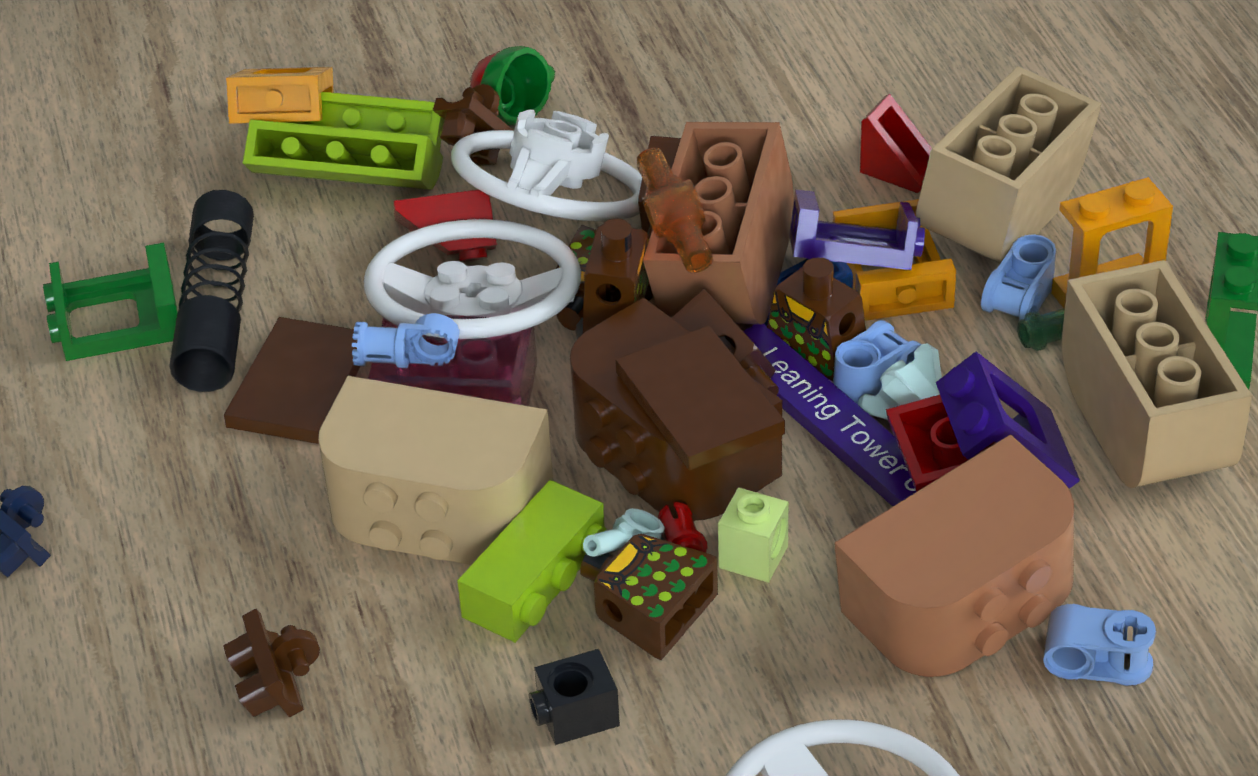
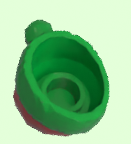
(518, 77)

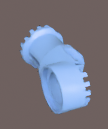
(406, 343)

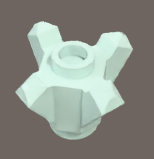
(905, 382)

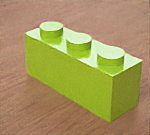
(530, 561)

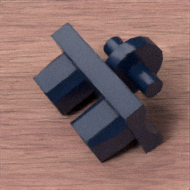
(19, 511)

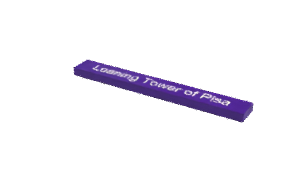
(835, 419)

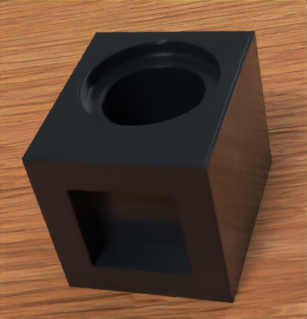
(575, 697)

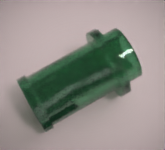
(1041, 329)

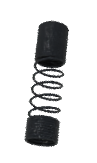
(206, 324)

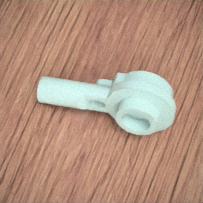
(631, 523)

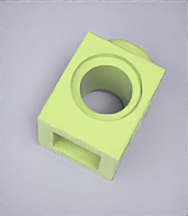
(753, 534)

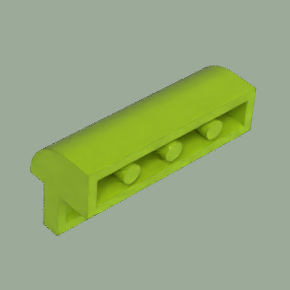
(354, 142)

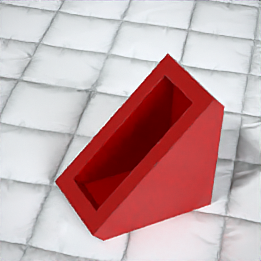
(893, 147)

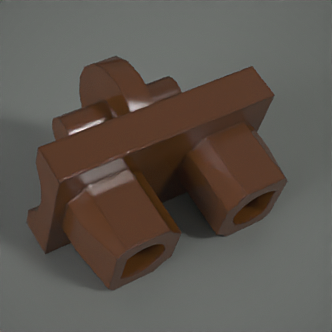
(471, 115)
(276, 660)

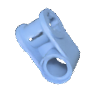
(1021, 278)
(867, 357)
(1094, 642)

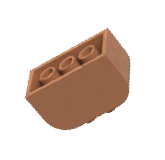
(748, 213)
(961, 562)

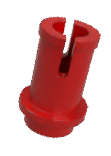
(682, 529)

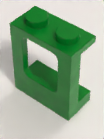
(1234, 286)
(148, 287)

